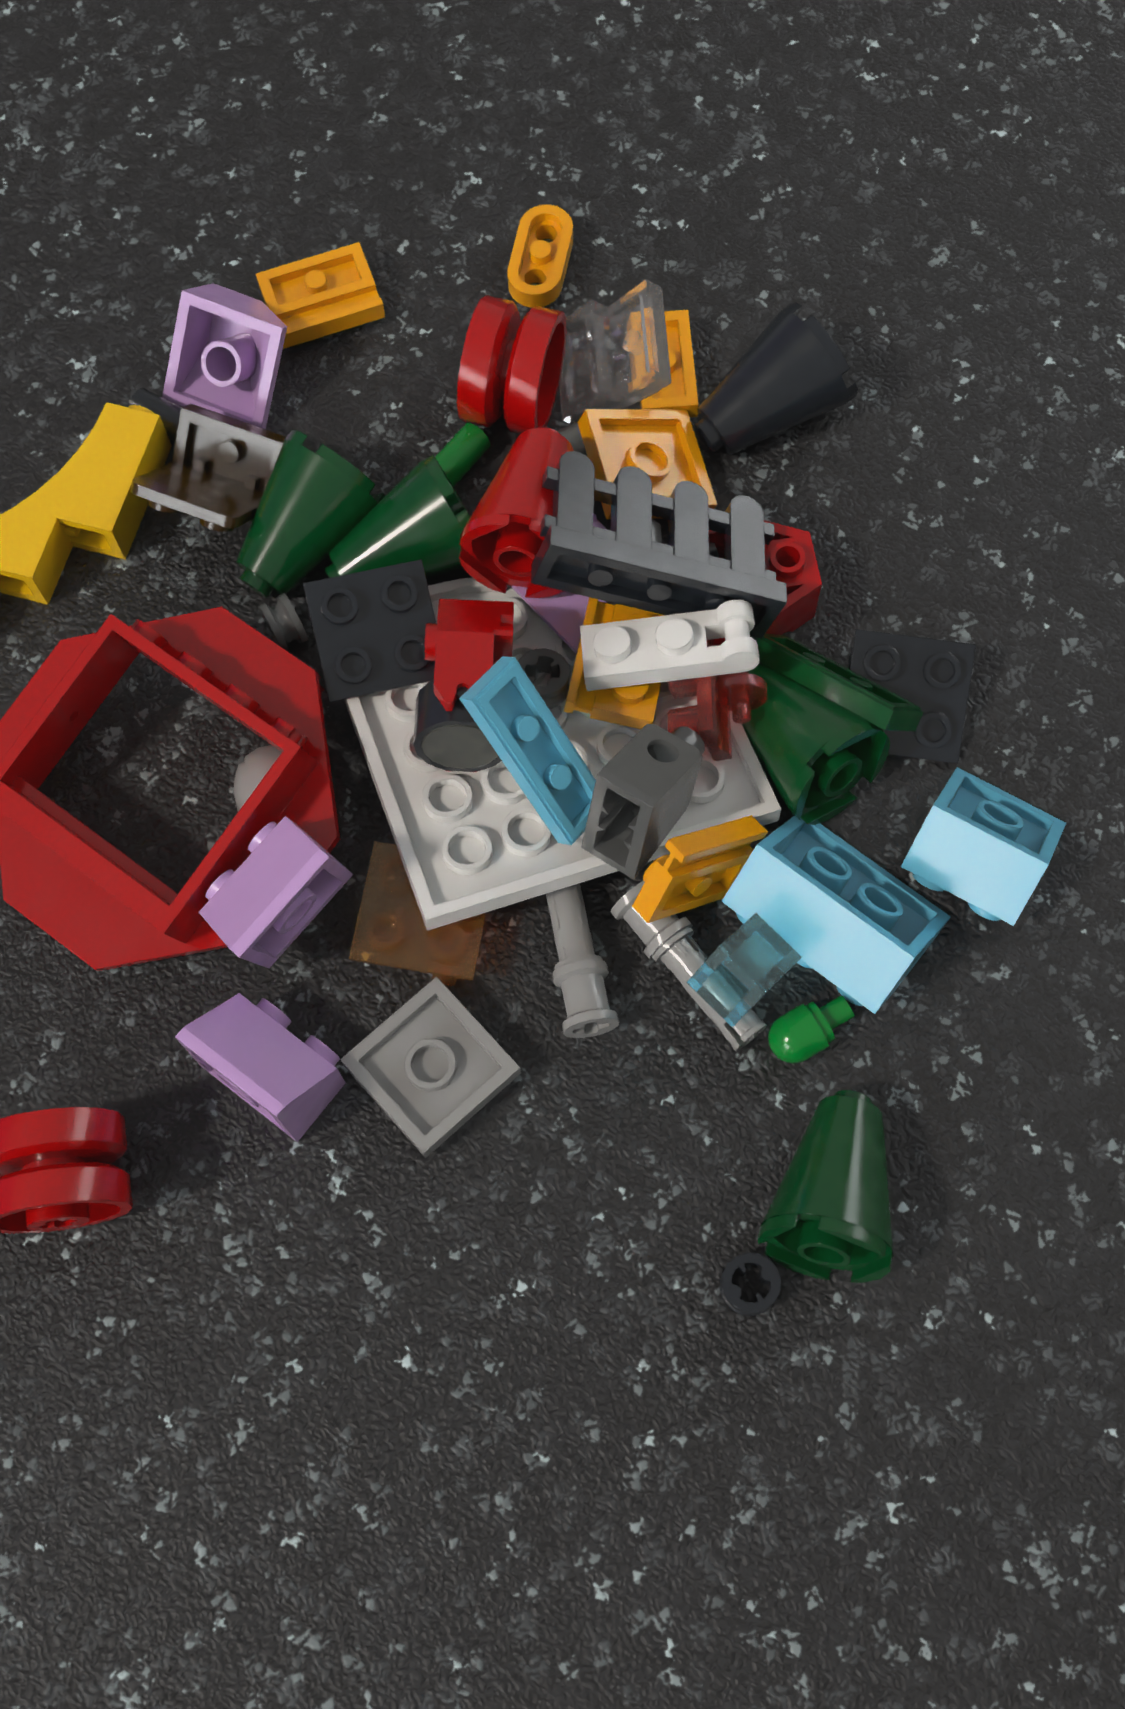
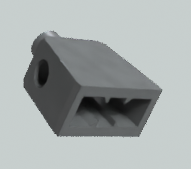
(657, 775)

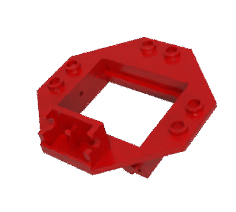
(79, 882)

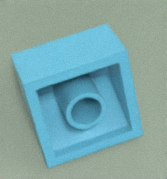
(983, 847)

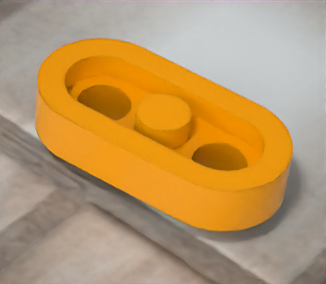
(538, 260)

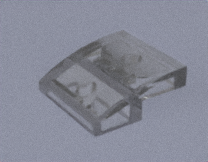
(615, 353)

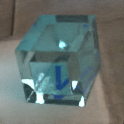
(743, 969)

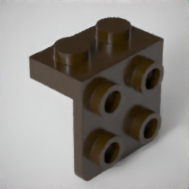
(215, 470)

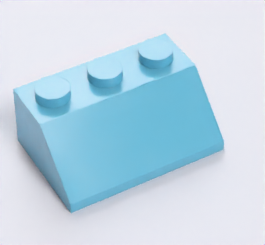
(836, 910)

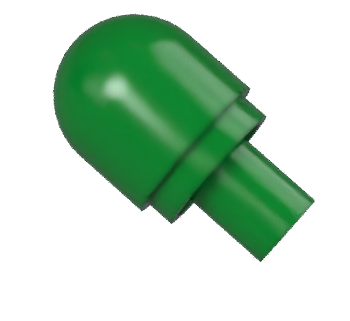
(807, 1029)

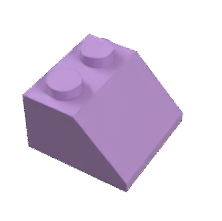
(273, 892)
(264, 1062)

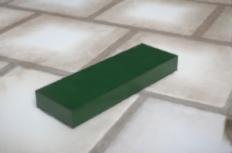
(838, 683)

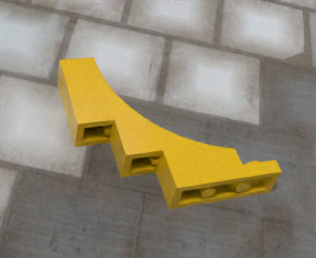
(83, 503)

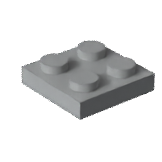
(431, 1066)

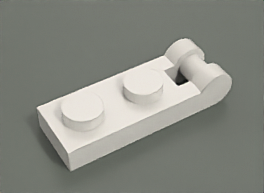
(669, 647)

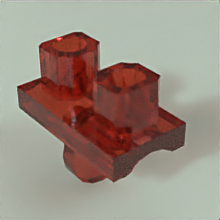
(715, 700)

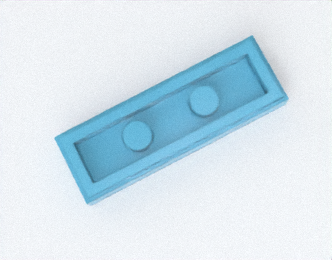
(532, 747)

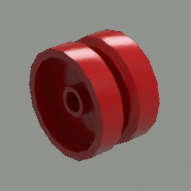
(511, 365)
(60, 1169)

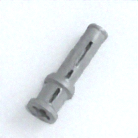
(672, 943)
(579, 970)

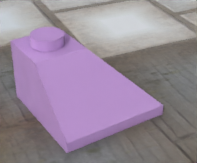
(224, 354)

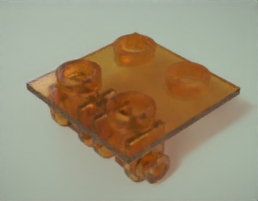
(394, 932)

